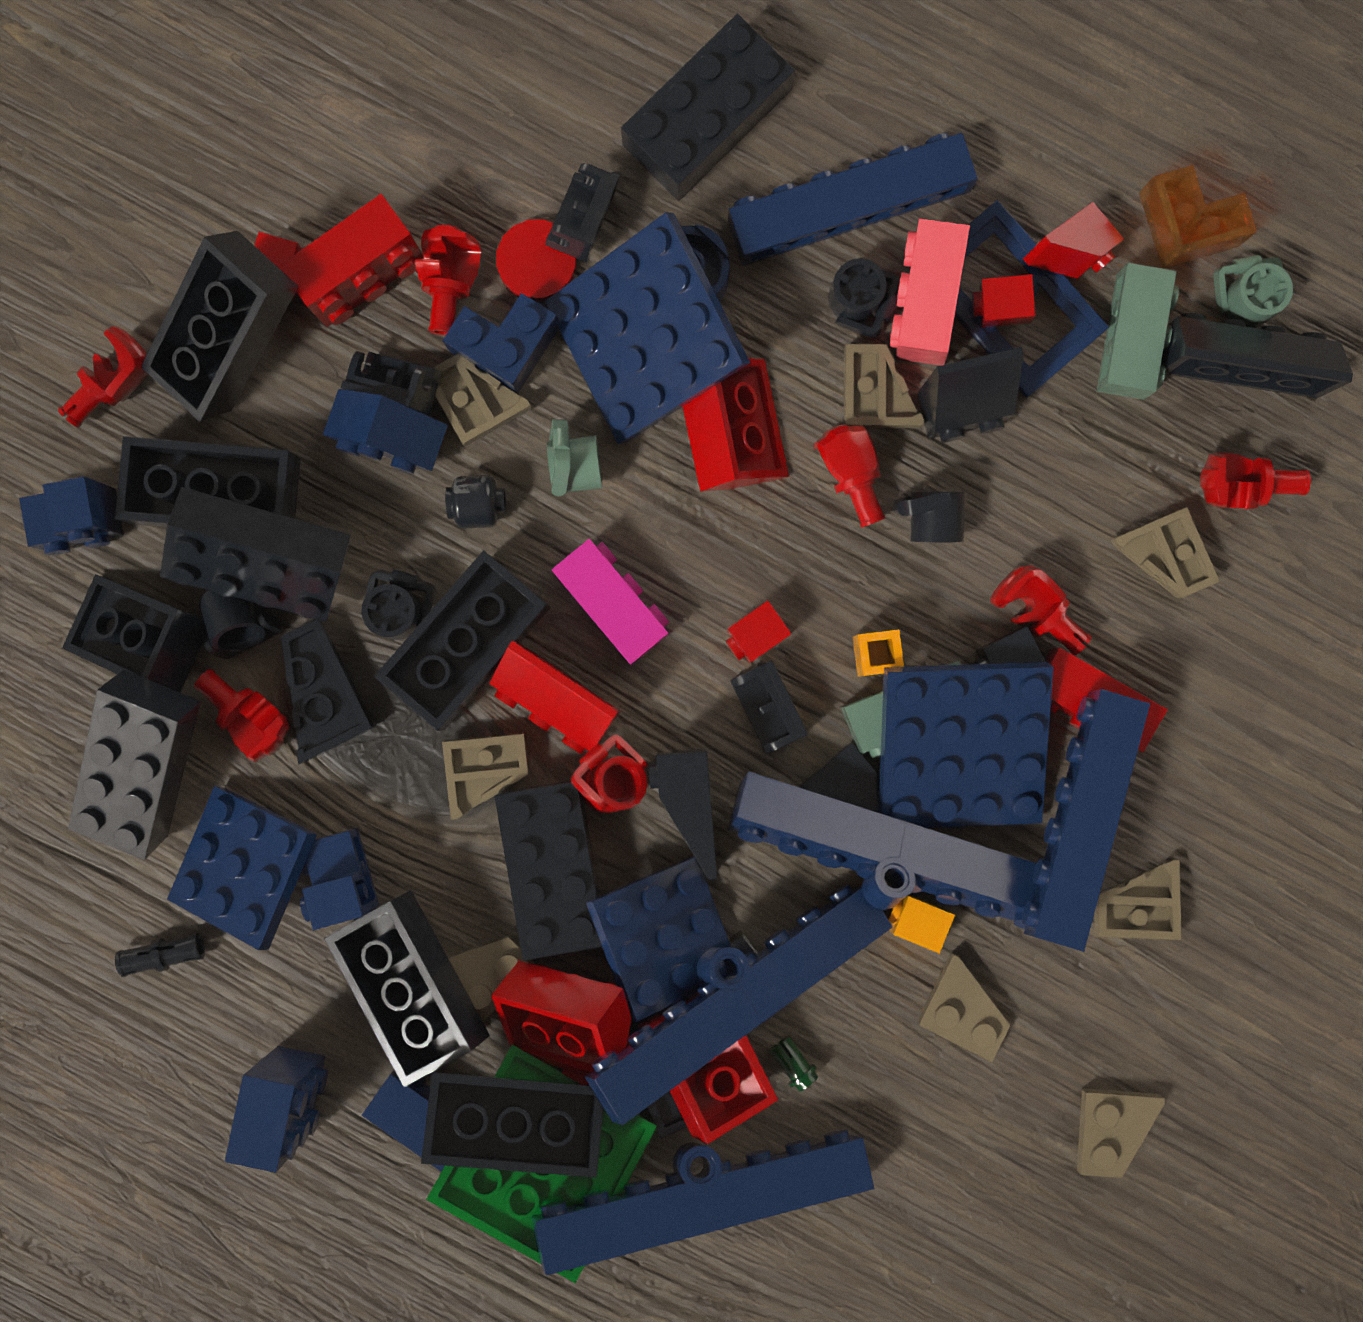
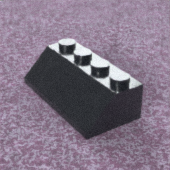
(1255, 357)

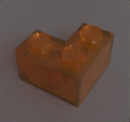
(1188, 227)

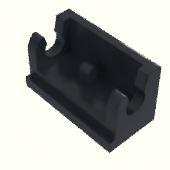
(583, 211)
(395, 379)
(769, 707)

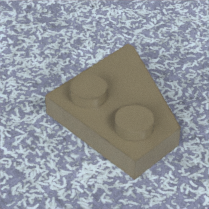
(875, 390)
(475, 399)
(1170, 553)
(482, 768)
(1142, 906)
(485, 968)
(963, 1011)
(1113, 1129)

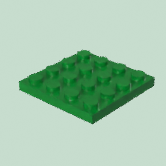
(505, 1200)

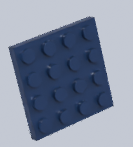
(647, 329)
(965, 743)

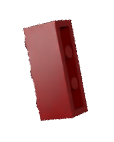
(1076, 679)

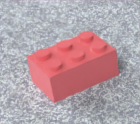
(929, 291)

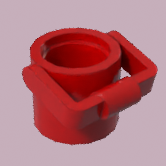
(613, 782)

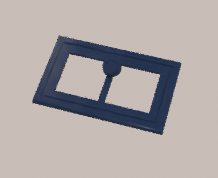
(1086, 321)

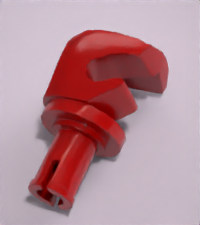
(447, 272)
(104, 383)
(855, 465)
(1242, 483)
(1044, 606)
(248, 716)

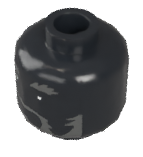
(475, 501)

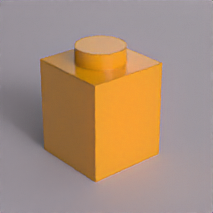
(877, 651)
(920, 922)

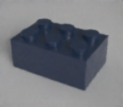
(276, 1108)

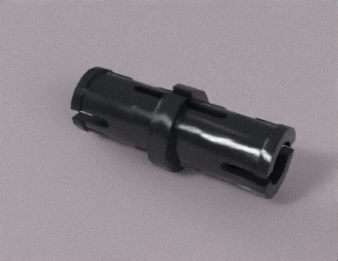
(159, 955)

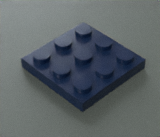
(241, 868)
(657, 935)

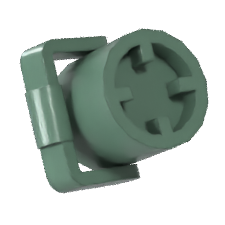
(1256, 294)
(572, 461)

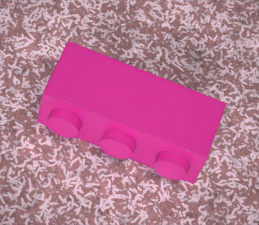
(612, 600)

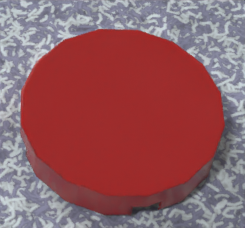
(529, 264)

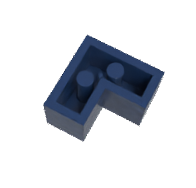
(508, 350)
(386, 428)
(70, 515)
(339, 879)

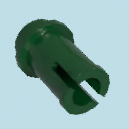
(794, 1065)

